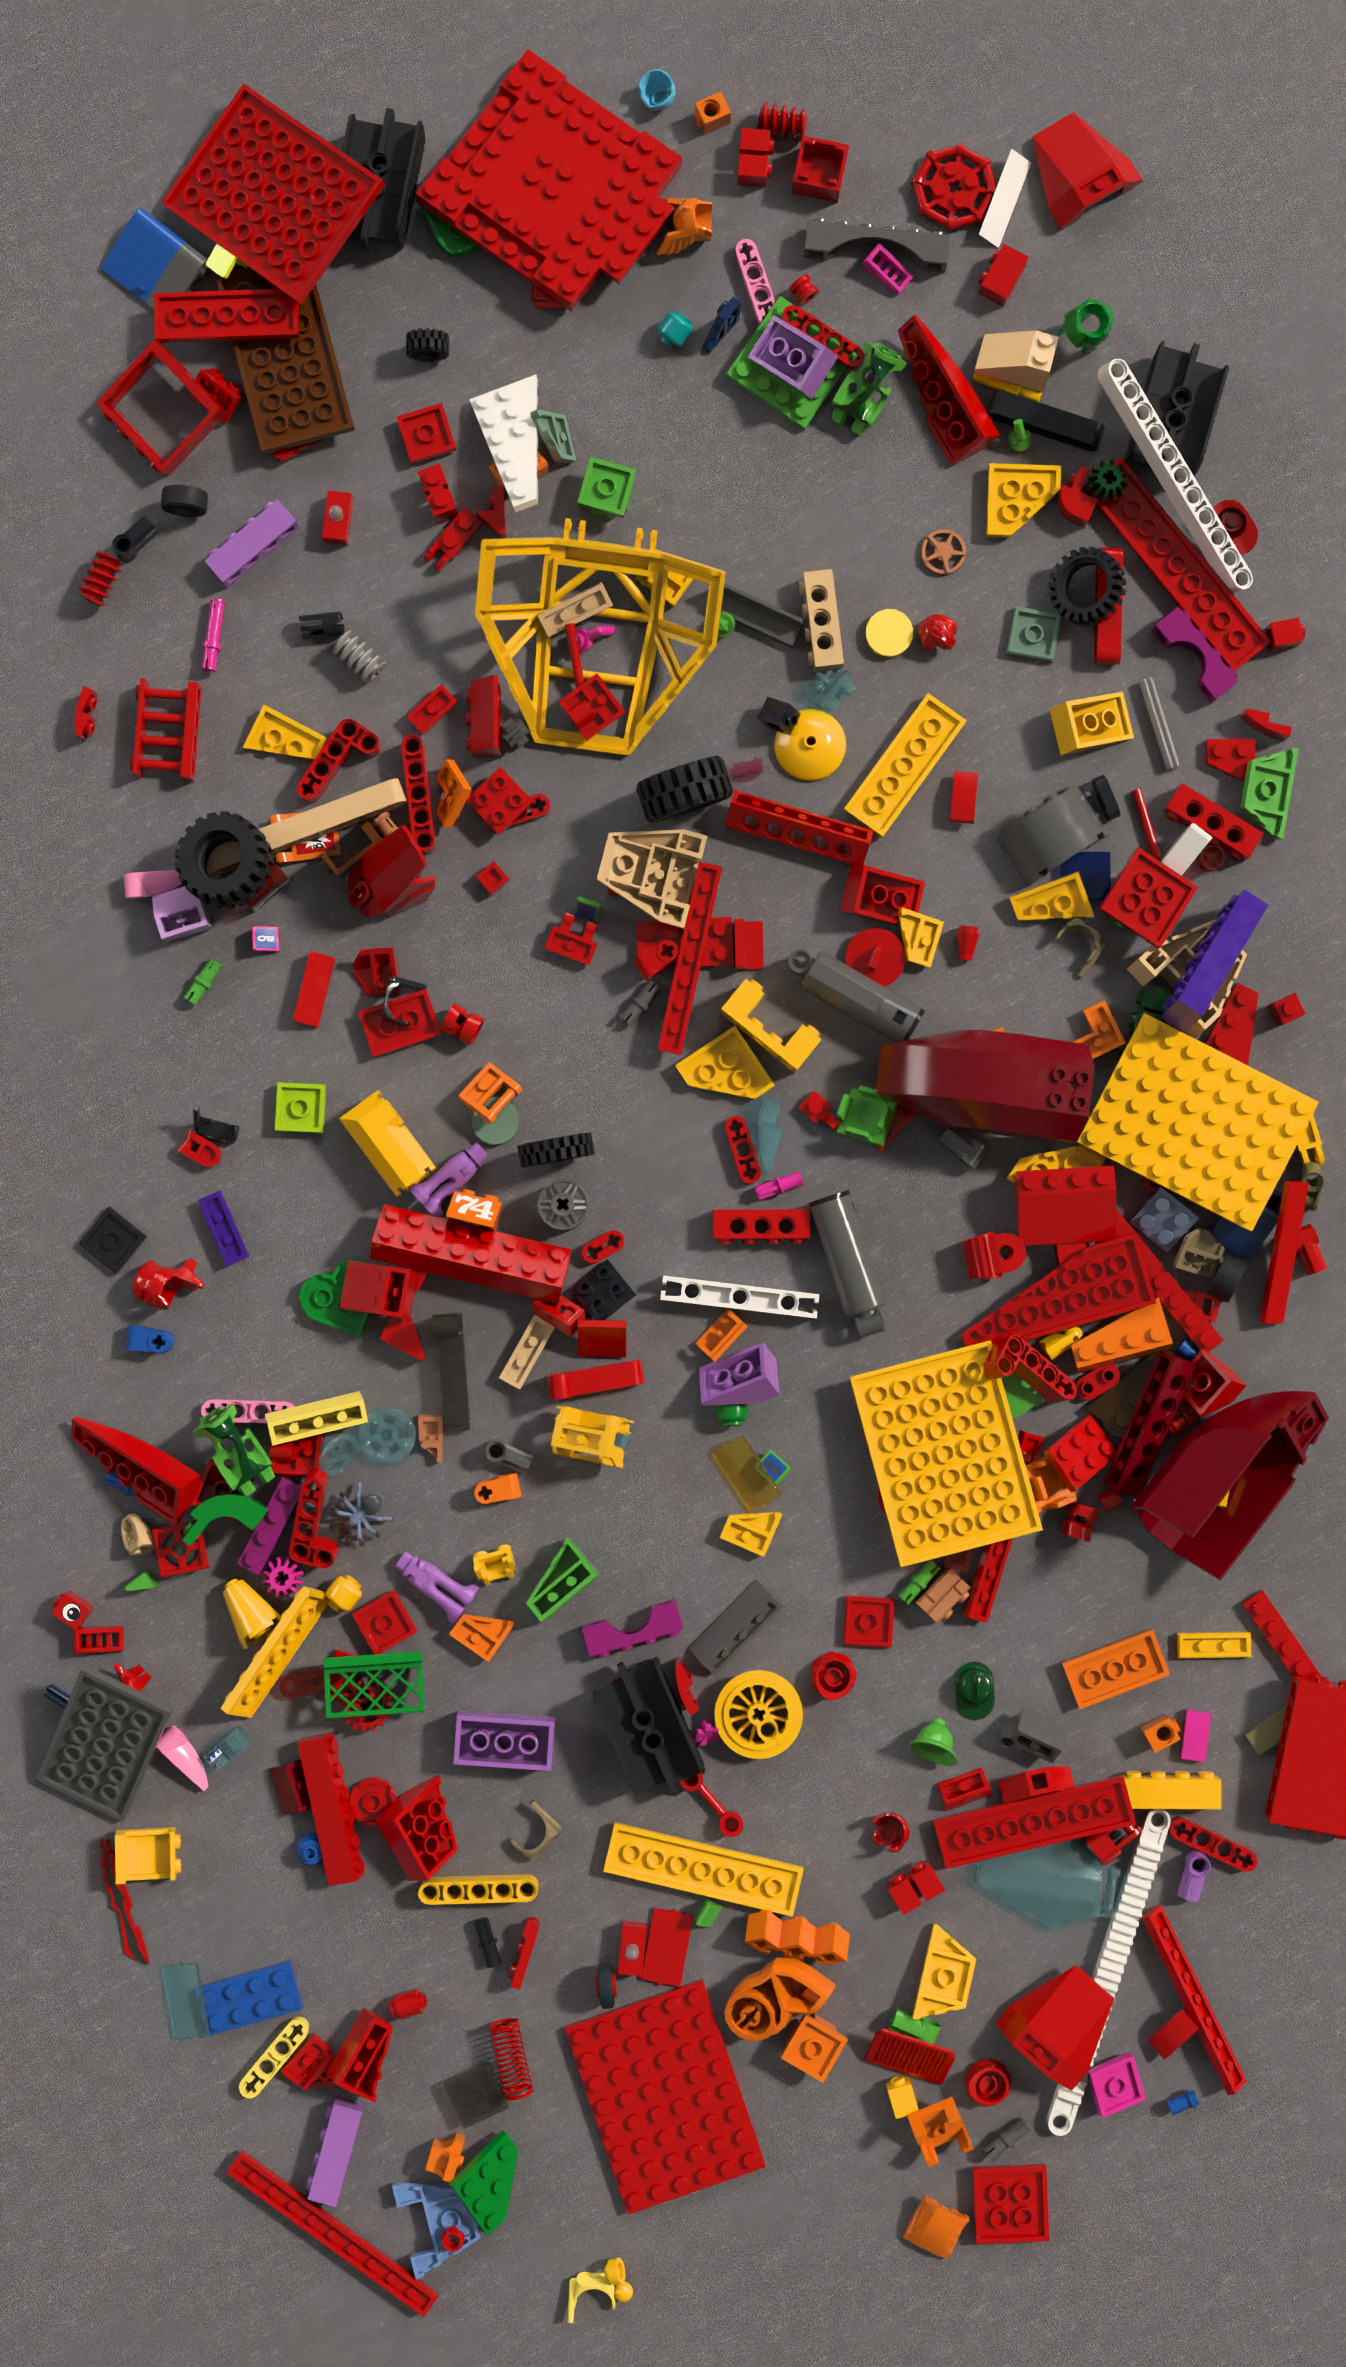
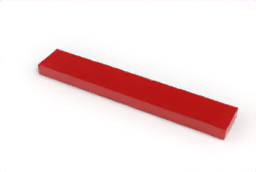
(1284, 1252)

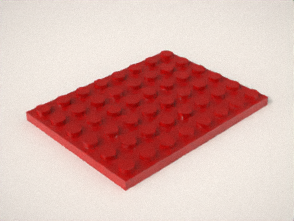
(273, 193)
(665, 2096)

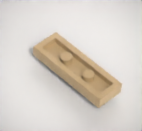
(575, 609)
(527, 1352)

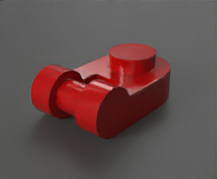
(207, 1153)

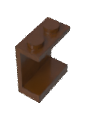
(374, 839)

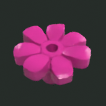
(706, 1733)

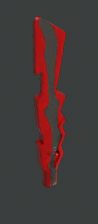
(132, 1936)

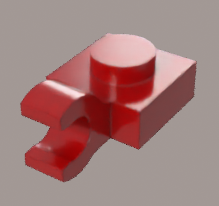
(817, 1109)

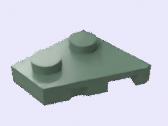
(555, 434)

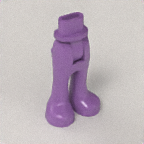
(458, 1171)
(426, 1576)

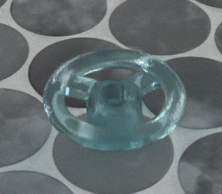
(333, 1451)

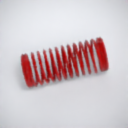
(516, 2087)

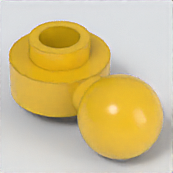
(615, 2274)

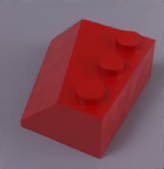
(419, 1830)

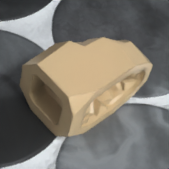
(136, 1535)

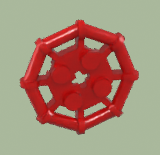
(949, 174)

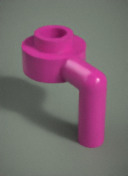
(586, 637)

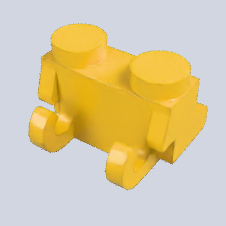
(494, 1564)

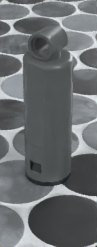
(857, 995)
(849, 1261)

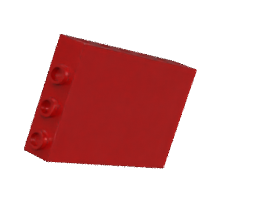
(1311, 1759)

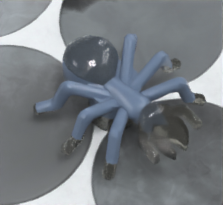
(362, 1513)

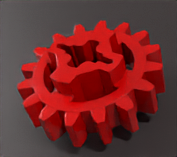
(374, 1690)

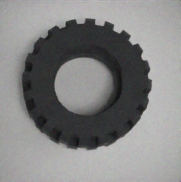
(684, 789)
(200, 843)

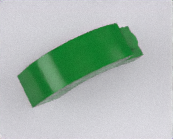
(238, 1506)

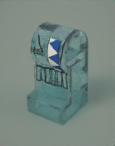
(227, 1749)

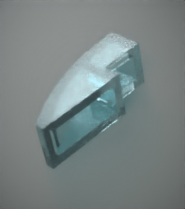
(768, 1132)

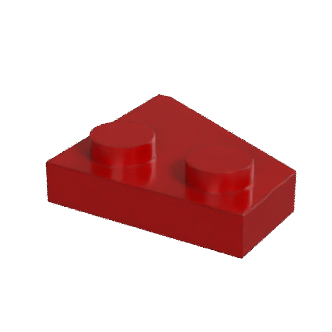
(1230, 755)

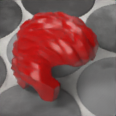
(937, 631)
(890, 1831)

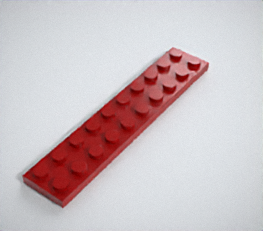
(1182, 571)

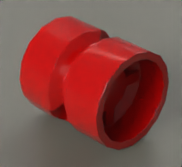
(470, 1028)
(1077, 1529)

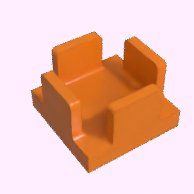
(1047, 1486)
(813, 2046)

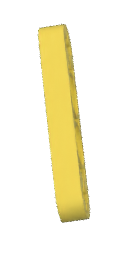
(274, 2057)

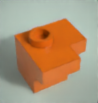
(446, 2157)

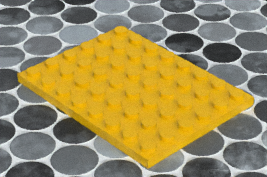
(1197, 1122)
(945, 1454)

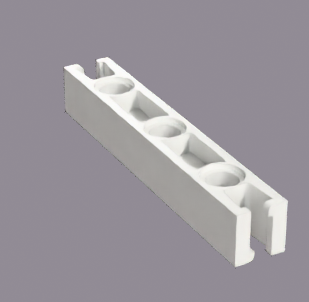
(757, 1298)

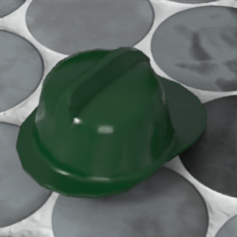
(975, 1690)

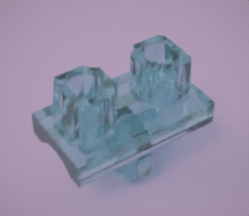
(840, 681)

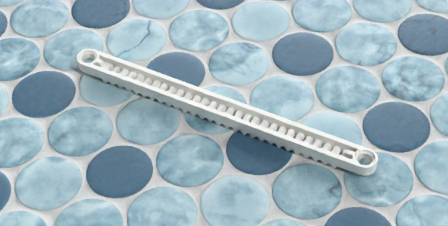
(1117, 1944)

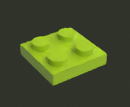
(300, 1107)

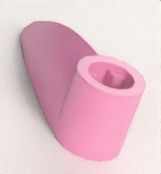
(151, 883)
(183, 1756)

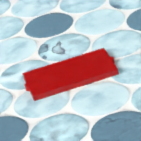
(667, 1946)

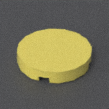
(889, 633)

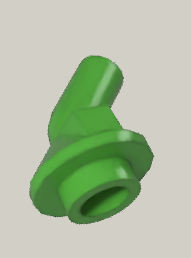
(1019, 438)

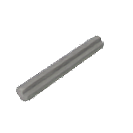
(1159, 723)

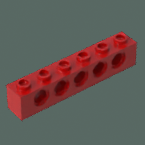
(809, 824)

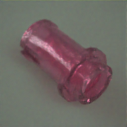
(748, 767)

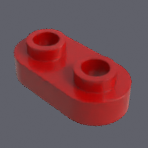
(1097, 1382)

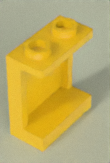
(146, 1854)

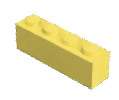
(316, 1418)

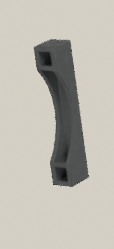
(926, 250)

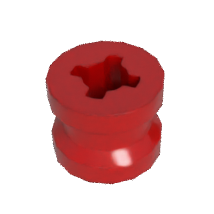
(804, 289)

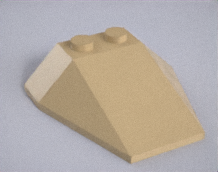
(653, 870)

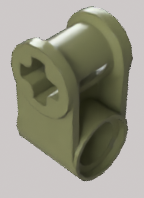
(1315, 1185)

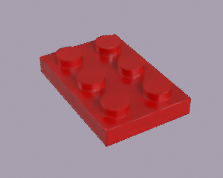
(387, 1036)
(1080, 1453)

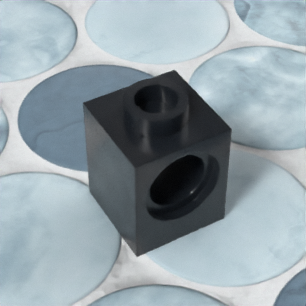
(779, 715)

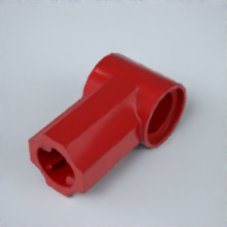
(1309, 1251)

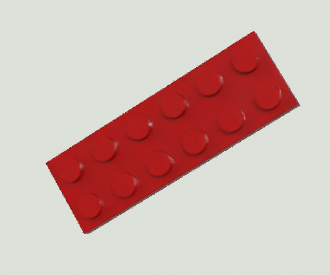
(225, 316)

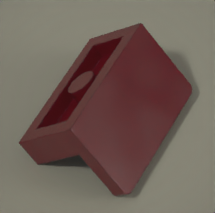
(291, 1787)

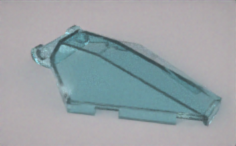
(1051, 1883)

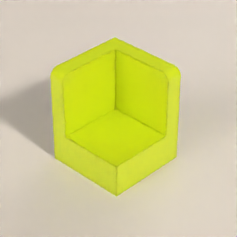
(222, 261)

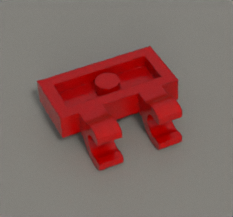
(571, 945)

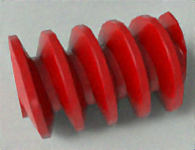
(782, 120)
(99, 578)

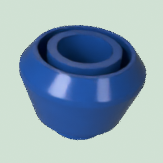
(308, 1846)

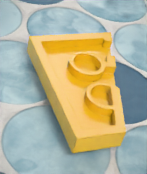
(1054, 899)

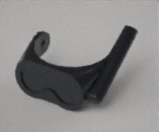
(394, 984)
(214, 1129)

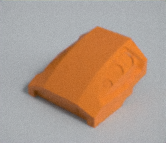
(935, 2227)

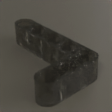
(450, 1335)

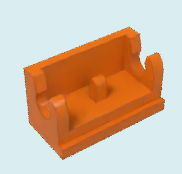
(721, 1334)

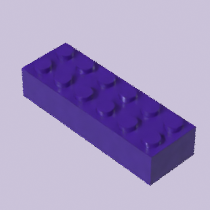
(1213, 960)

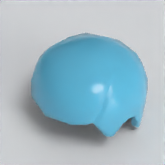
(657, 90)

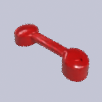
(729, 1821)

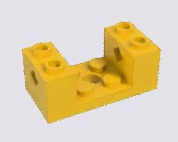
(742, 1005)

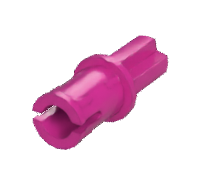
(779, 1185)

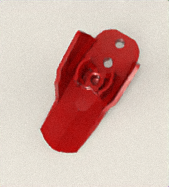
(390, 876)

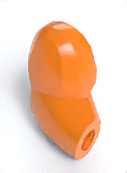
(770, 1998)

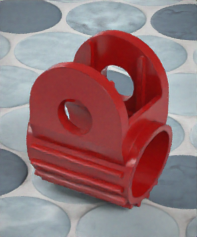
(983, 1254)

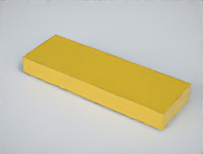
(1213, 1644)

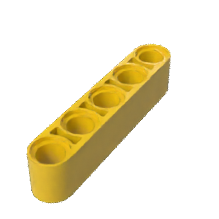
(467, 1894)

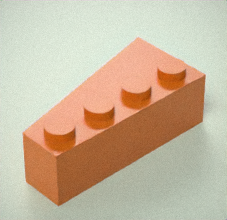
(1125, 1339)

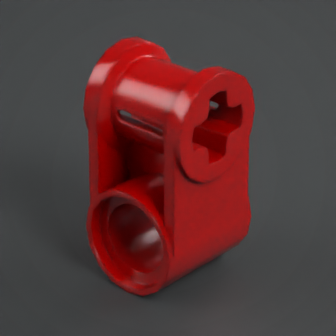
(651, 960)

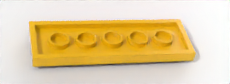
(905, 765)
(276, 1652)

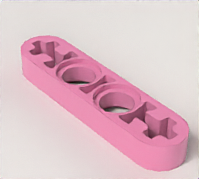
(756, 285)
(248, 1407)

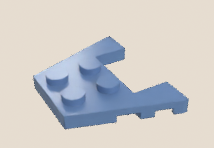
(442, 2211)

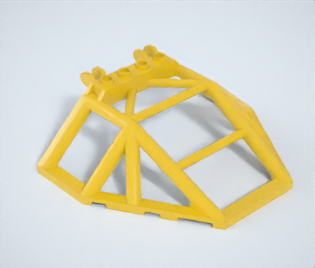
(595, 557)

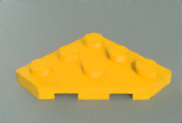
(1017, 495)
(726, 1067)
(1065, 1158)

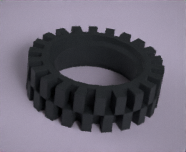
(1111, 596)
(556, 1149)

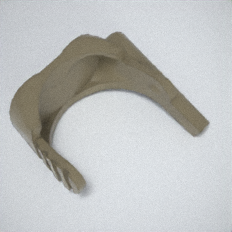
(1092, 936)
(552, 1830)

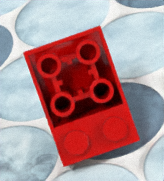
(379, 1290)

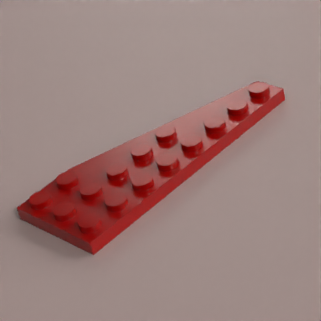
(1086, 1288)

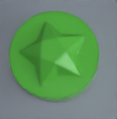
(726, 624)

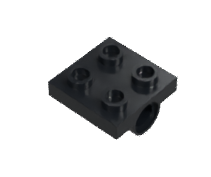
(603, 1291)

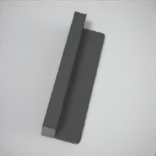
(761, 616)
(735, 1627)

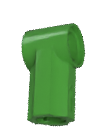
(921, 2029)

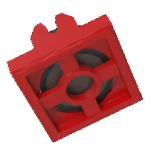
(178, 1552)

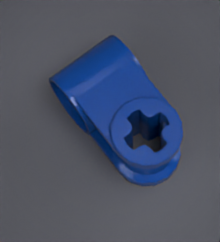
(145, 1339)

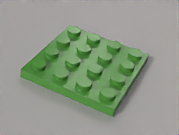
(773, 390)

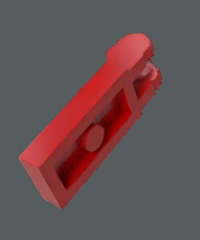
(454, 538)
(524, 1951)

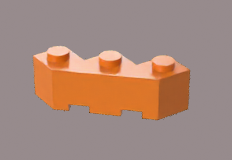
(797, 1938)

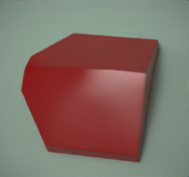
(374, 969)

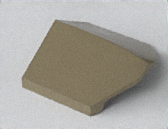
(1199, 1253)

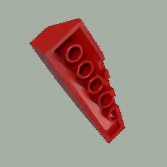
(949, 400)
(154, 1475)

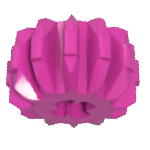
(276, 1571)

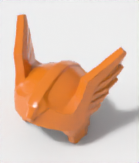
(691, 224)

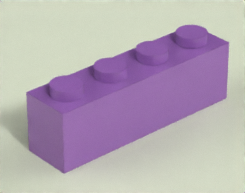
(251, 543)
(335, 2152)

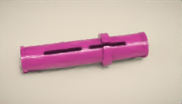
(212, 641)

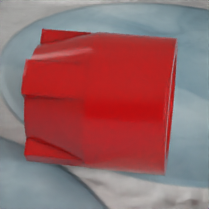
(1110, 1500)

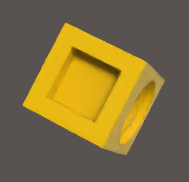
(902, 2096)

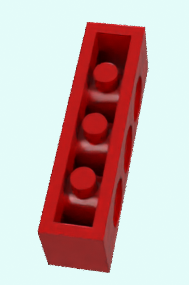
(1247, 835)
(798, 1217)

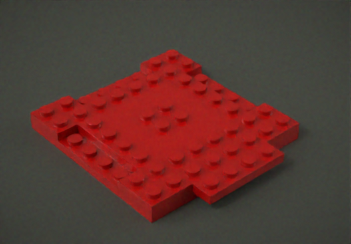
(553, 184)

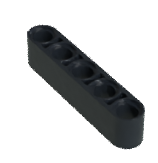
(1046, 420)

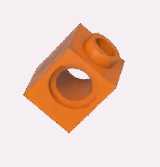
(712, 103)
(1150, 1732)

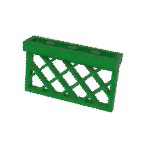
(371, 1663)

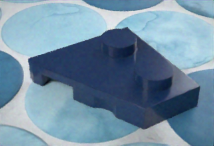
(725, 320)

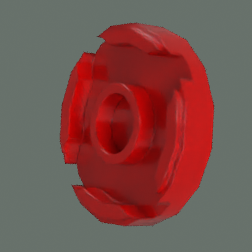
(379, 1795)

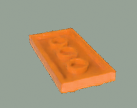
(1115, 1668)

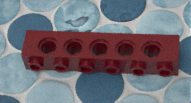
(1149, 1423)

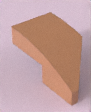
(431, 1434)

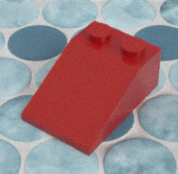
(880, 894)

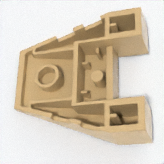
(1170, 964)

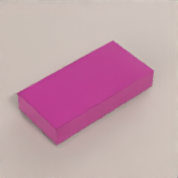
(1195, 1735)

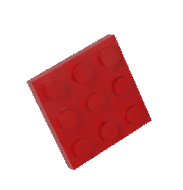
(1148, 898)
(1010, 2203)

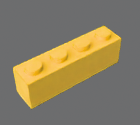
(1173, 1791)

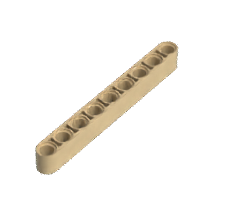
(314, 823)

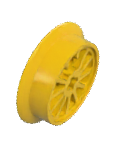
(770, 1744)

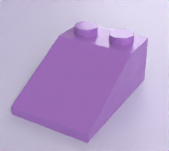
(793, 356)
(740, 1378)

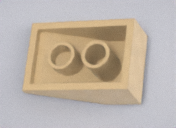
(1017, 357)

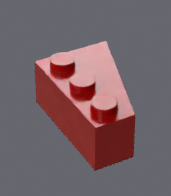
(361, 2055)

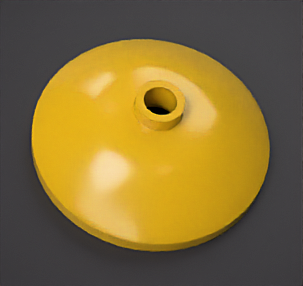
(816, 760)

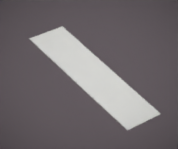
(1005, 198)

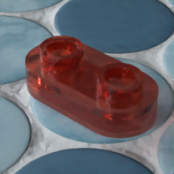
(302, 1682)

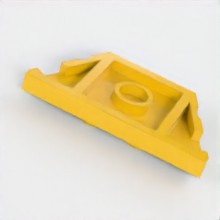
(944, 1976)

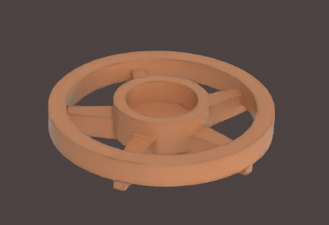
(943, 551)

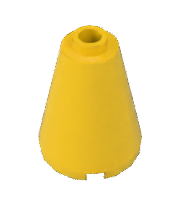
(249, 1613)

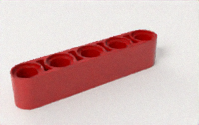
(1109, 632)
(415, 783)

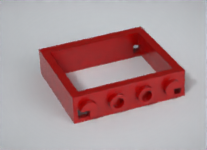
(126, 382)

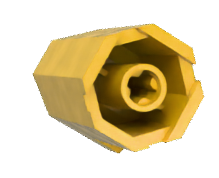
(387, 1144)

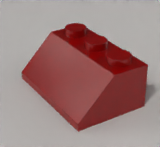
(484, 717)

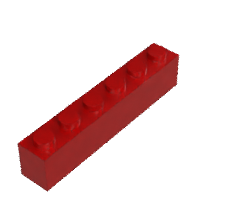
(331, 1808)

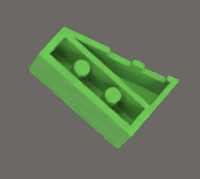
(562, 1582)

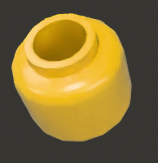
(343, 1593)

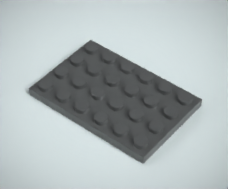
(104, 1743)

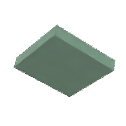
(1033, 634)

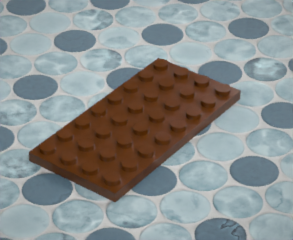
(293, 381)

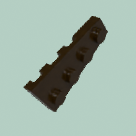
(1120, 1401)

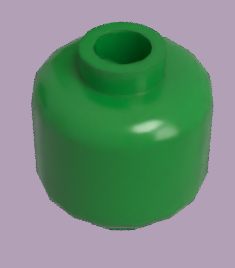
(732, 1414)

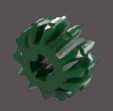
(1115, 477)

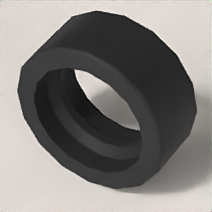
(184, 500)

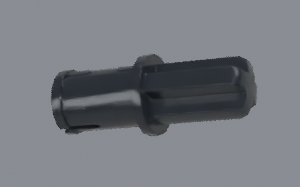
(488, 1942)

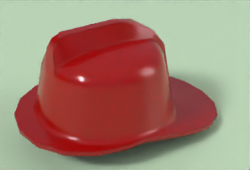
(1237, 524)

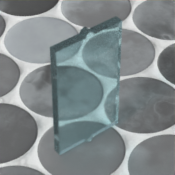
(185, 2000)

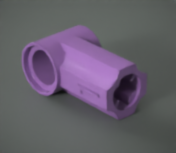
(1193, 1877)

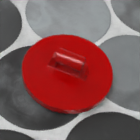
(877, 955)

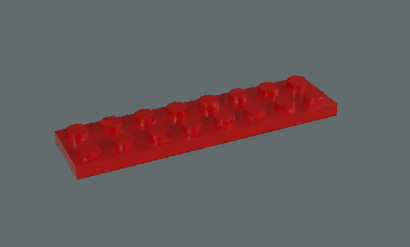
(1034, 1822)

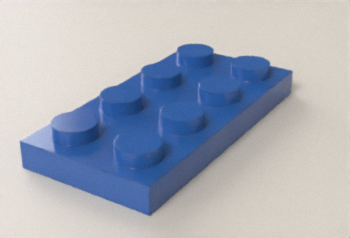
(251, 1997)

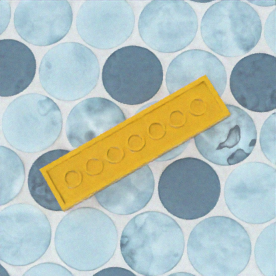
(703, 1869)

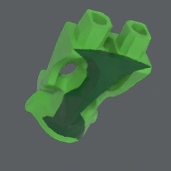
(859, 404)
(246, 1465)

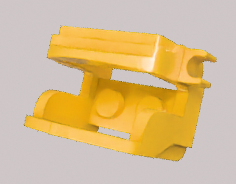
(573, 1438)

